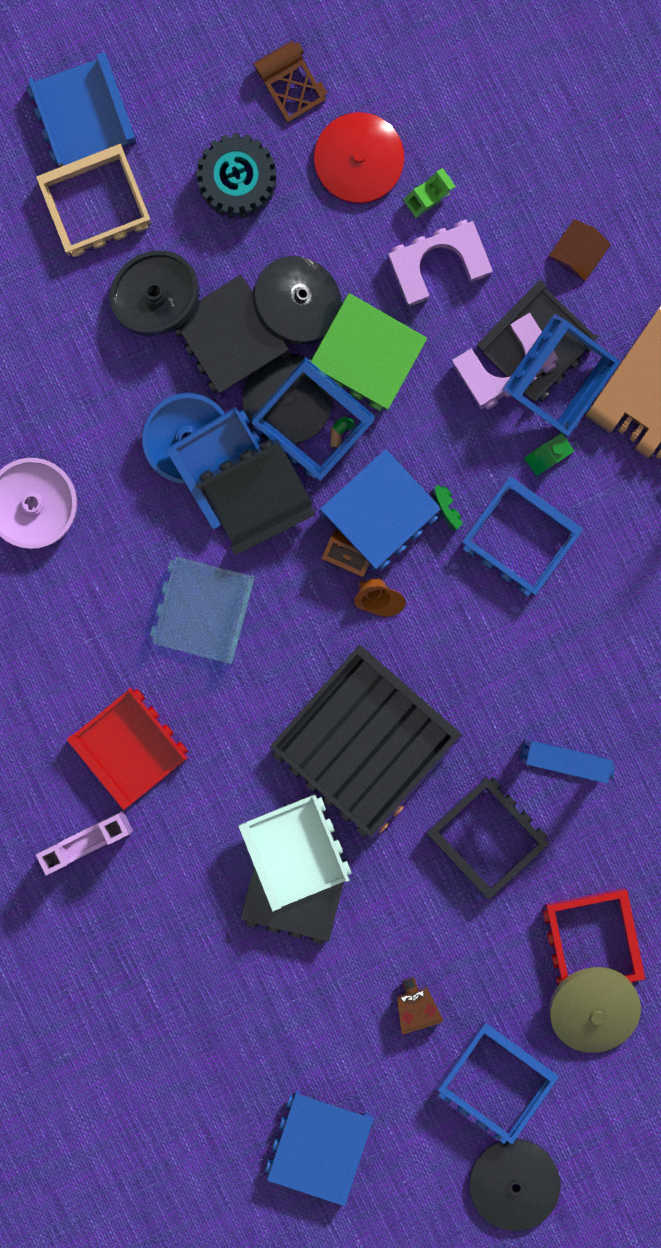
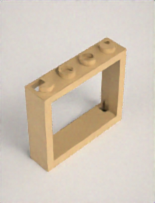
(82, 166)

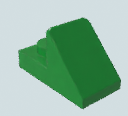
(549, 454)

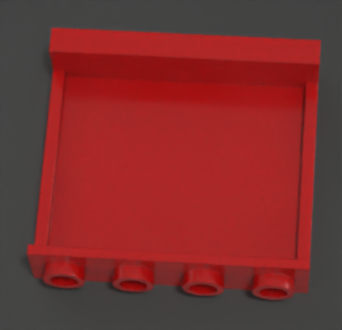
(128, 747)

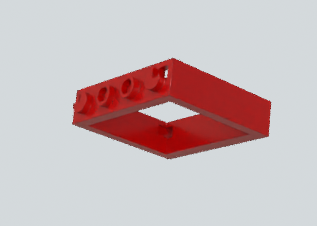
(628, 924)

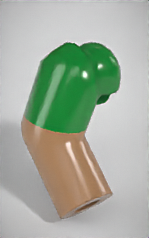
(338, 429)

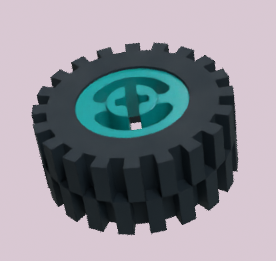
(246, 198)

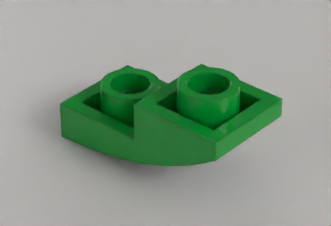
(443, 498)

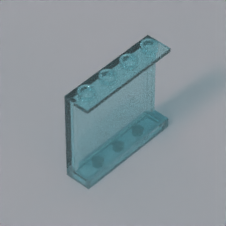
(202, 609)

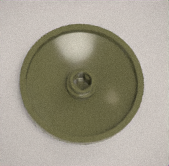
(595, 1009)

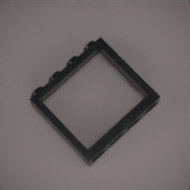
(509, 803)

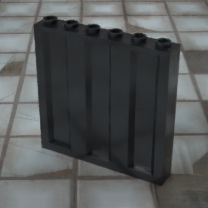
(365, 742)

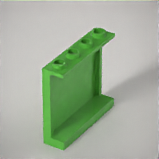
(368, 352)

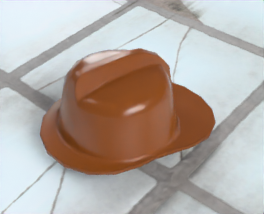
(378, 598)

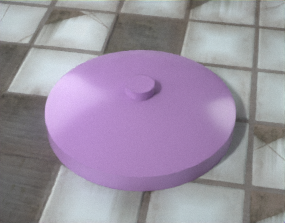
(35, 503)

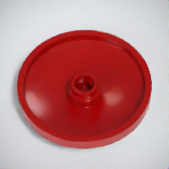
(359, 158)

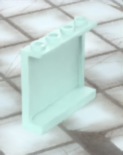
(295, 851)

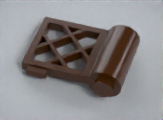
(281, 63)

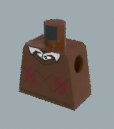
(416, 1007)

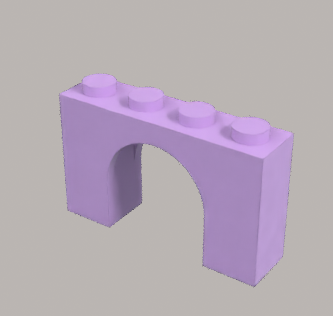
(461, 239)
(487, 388)
(84, 842)

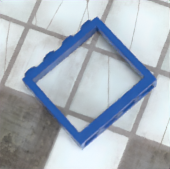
(536, 358)
(294, 453)
(543, 507)
(567, 761)
(482, 1121)

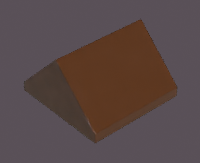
(580, 249)

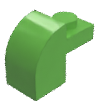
(429, 193)

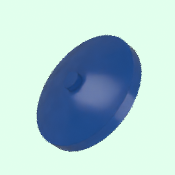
(172, 421)

